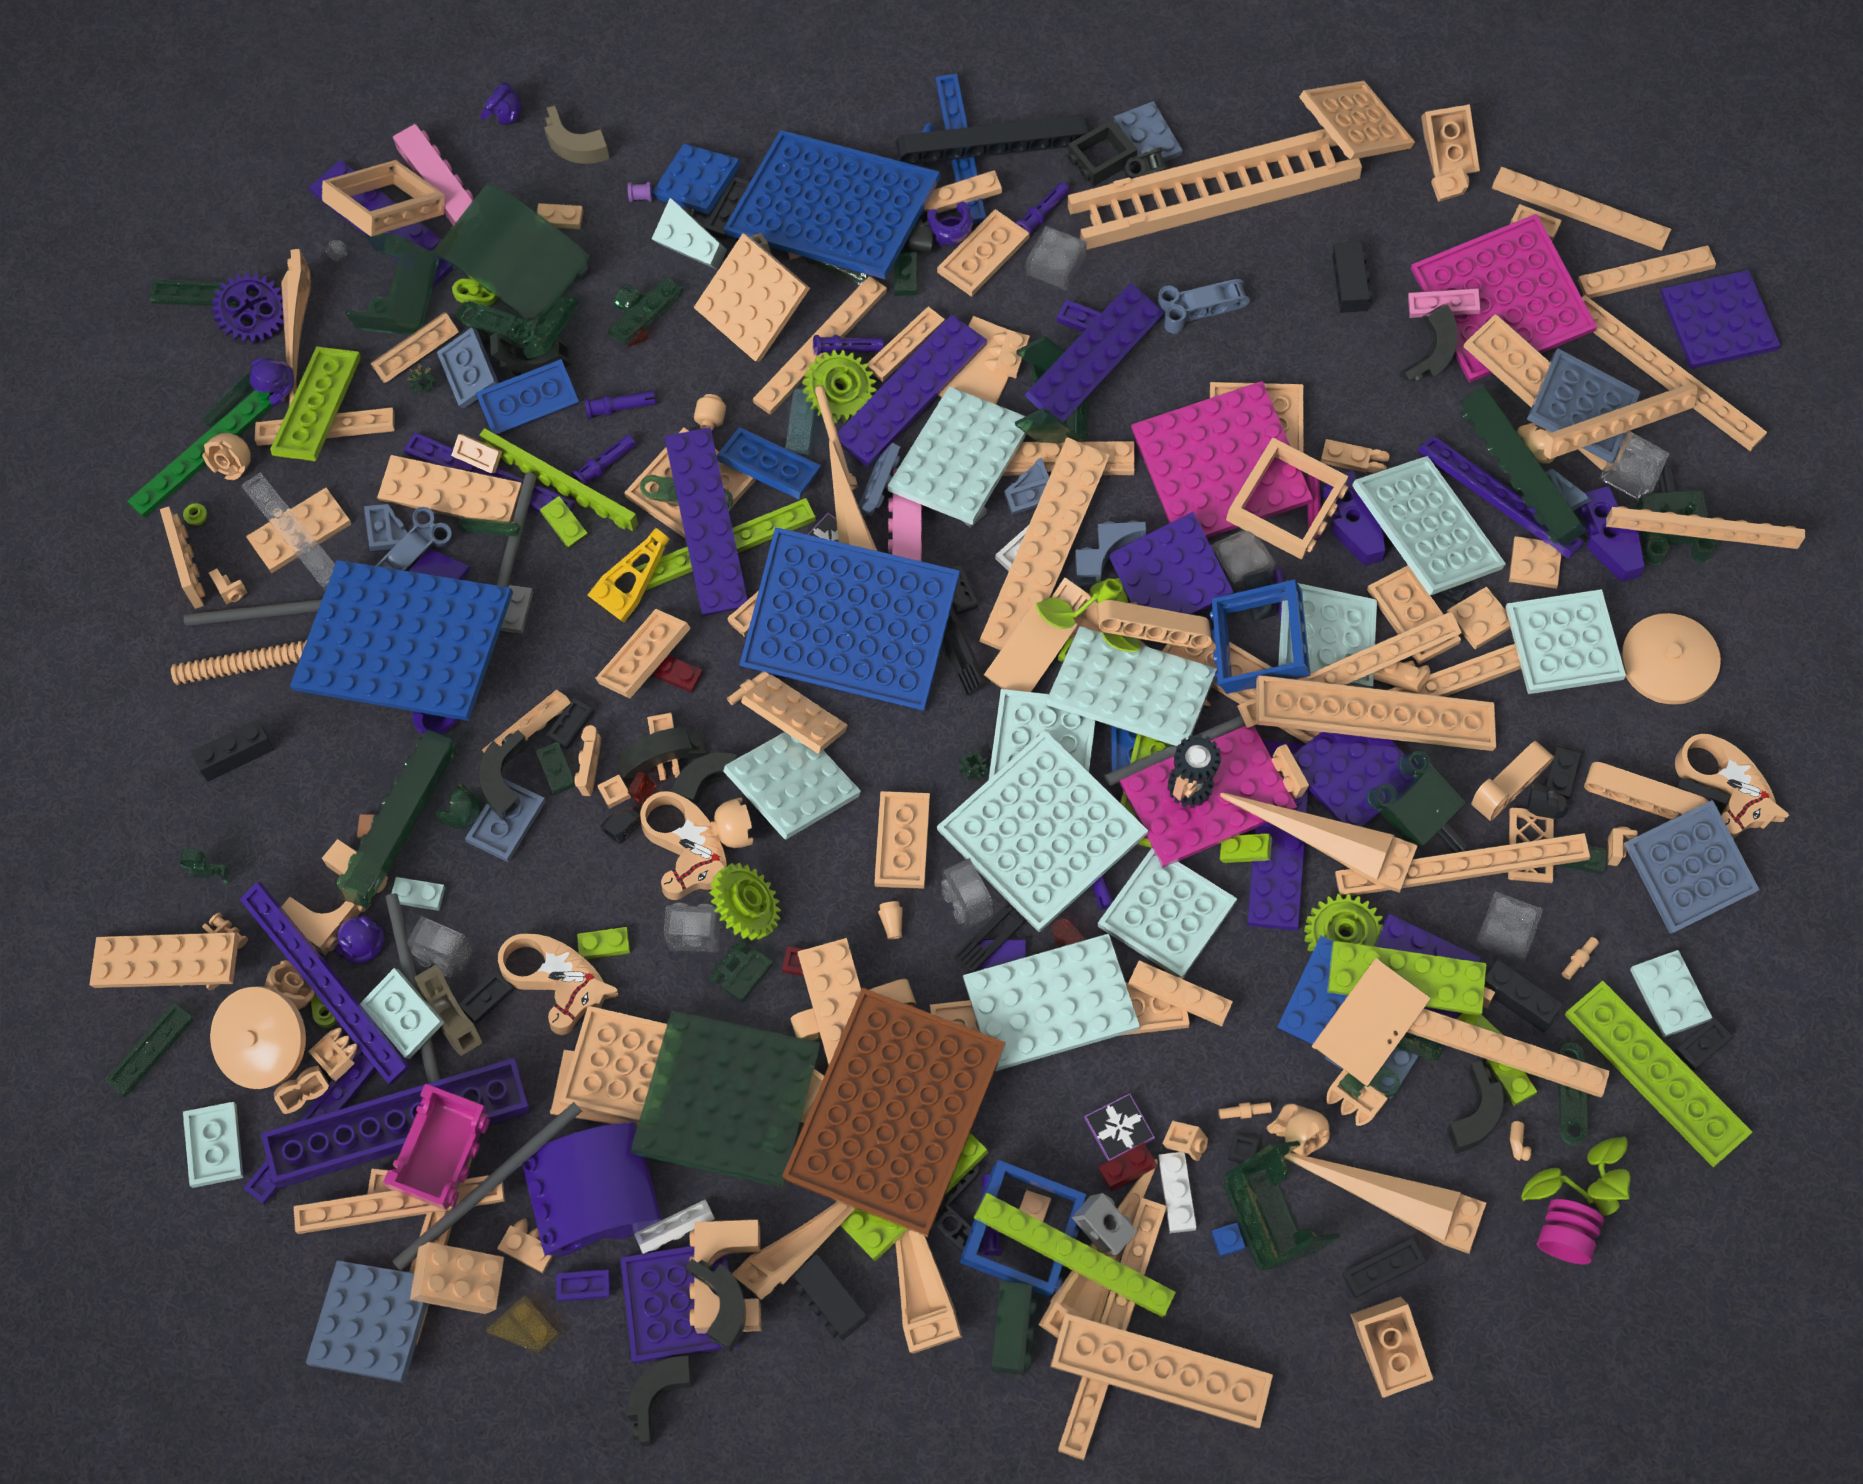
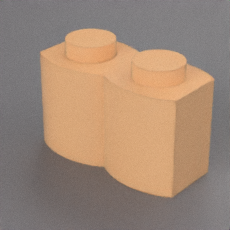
(307, 1086)

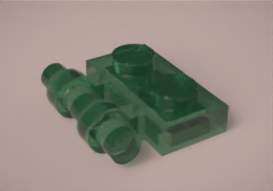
(747, 973)

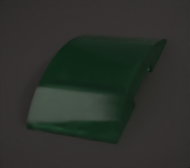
(512, 253)

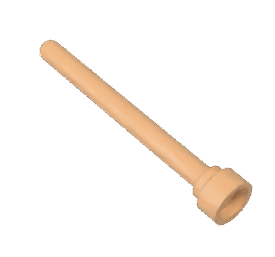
(832, 432)

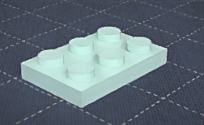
(1671, 993)
(402, 1013)
(213, 1144)

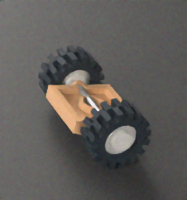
(1195, 766)

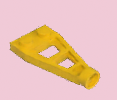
(612, 598)

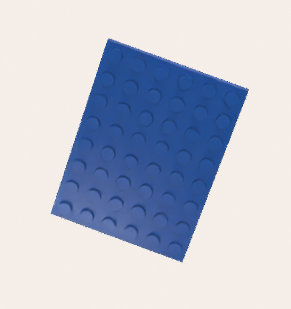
(833, 203)
(850, 618)
(402, 640)

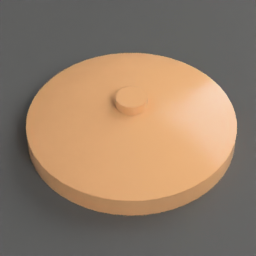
(1670, 658)
(258, 1037)

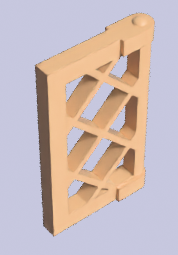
(1533, 876)

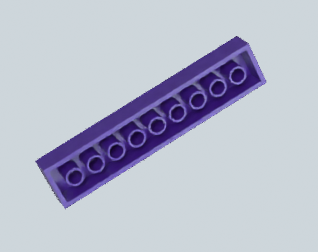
(382, 1125)

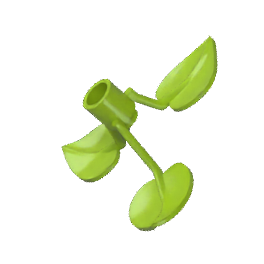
(1060, 613)
(1603, 1192)

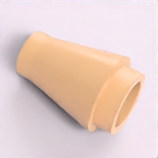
(892, 919)

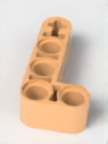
(1500, 792)

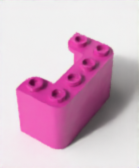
(438, 1148)

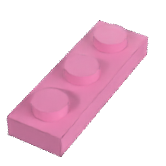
(1460, 302)

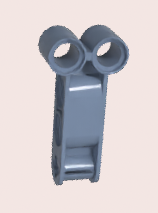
(1200, 302)
(415, 542)

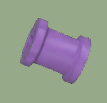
(640, 192)

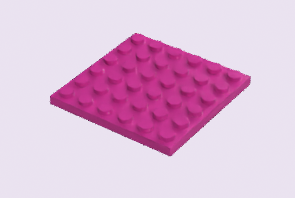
(1517, 281)
(1208, 452)

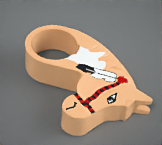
(1750, 797)
(698, 849)
(564, 971)

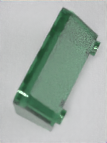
(410, 291)
(1042, 424)
(1264, 1213)

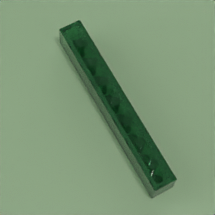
(1523, 467)
(396, 819)

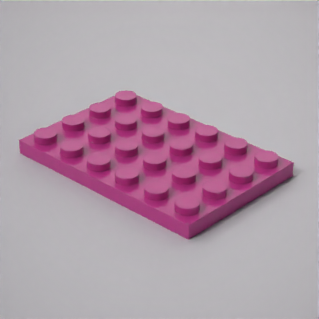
(1184, 831)

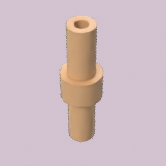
(745, 687)
(1580, 958)
(1245, 1110)

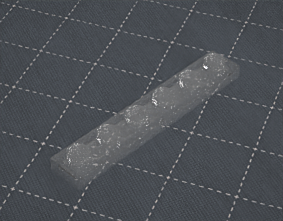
(290, 528)

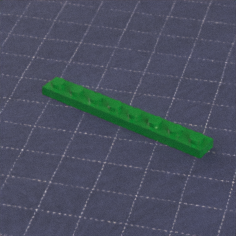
(192, 459)

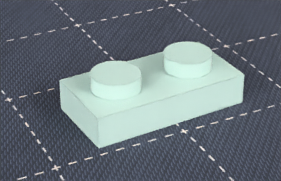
(419, 893)

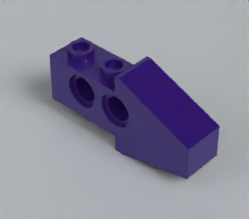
(1361, 537)
(1623, 551)

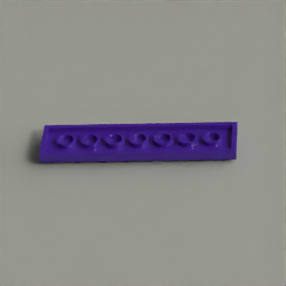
(375, 200)
(1095, 353)
(910, 390)
(706, 521)
(1277, 882)

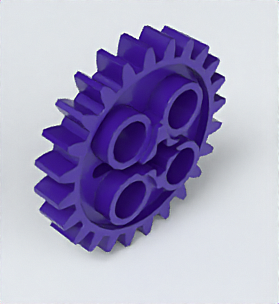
(237, 292)

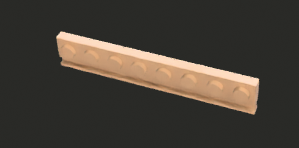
(1119, 463)

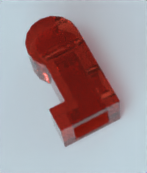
(1065, 933)

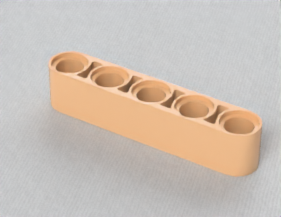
(1154, 624)
(1640, 791)
(805, 1022)

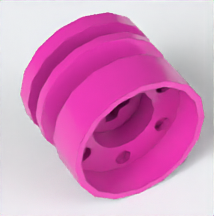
(1570, 1231)

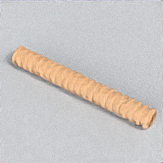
(237, 663)

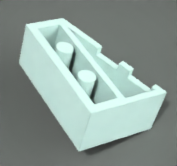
(686, 236)

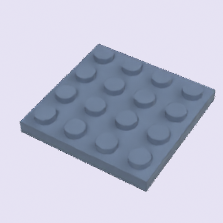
(1576, 393)
(1691, 866)
(368, 1323)

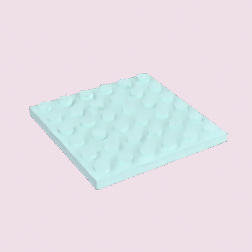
(1042, 830)

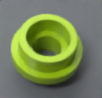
(197, 519)

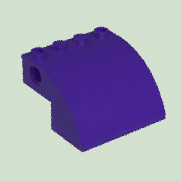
(590, 1189)

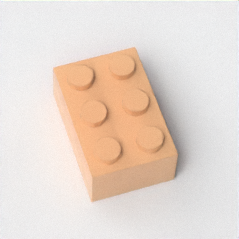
(457, 1278)

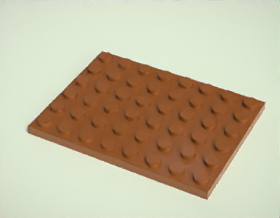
(894, 1111)

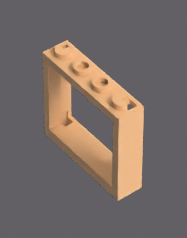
(427, 200)
(1270, 532)

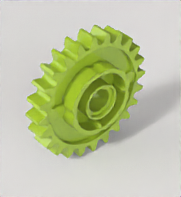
(842, 370)
(745, 901)
(1343, 915)

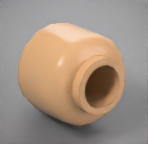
(710, 411)

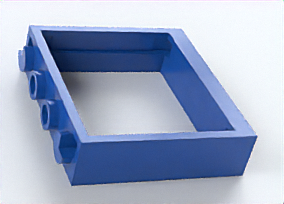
(1250, 599)
(976, 1233)

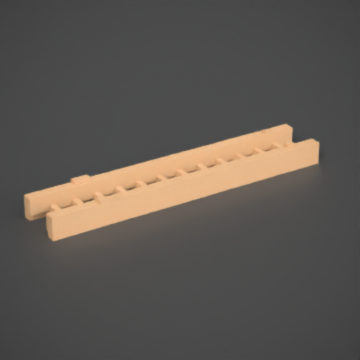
(1216, 204)

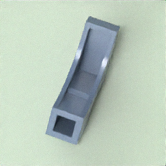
(1110, 538)

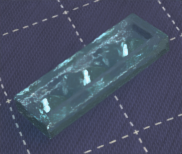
(800, 424)

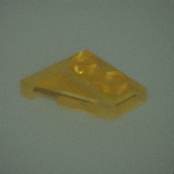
(524, 1327)

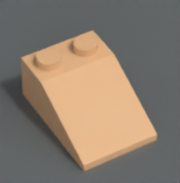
(1450, 140)
(1392, 1346)

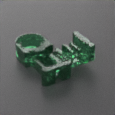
(196, 860)
(1353, 1085)

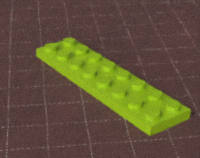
(1658, 1074)

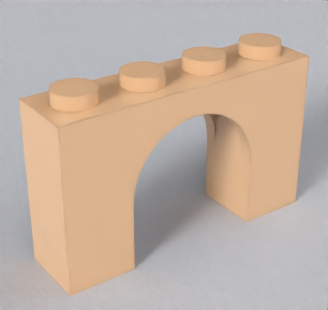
(323, 928)
(710, 1243)

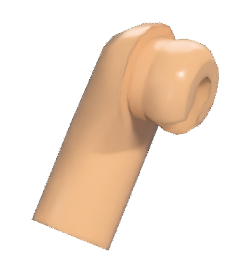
(1516, 1141)

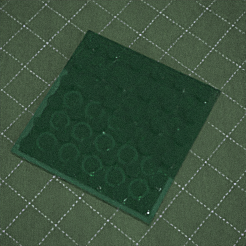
(726, 1098)

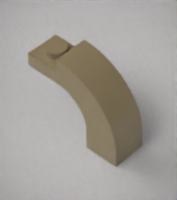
(573, 147)
(456, 1026)

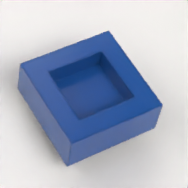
(1228, 1240)

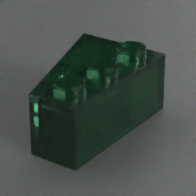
(1013, 1328)

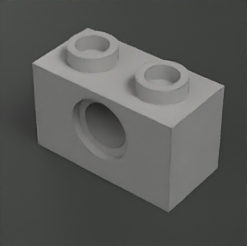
(1091, 1220)

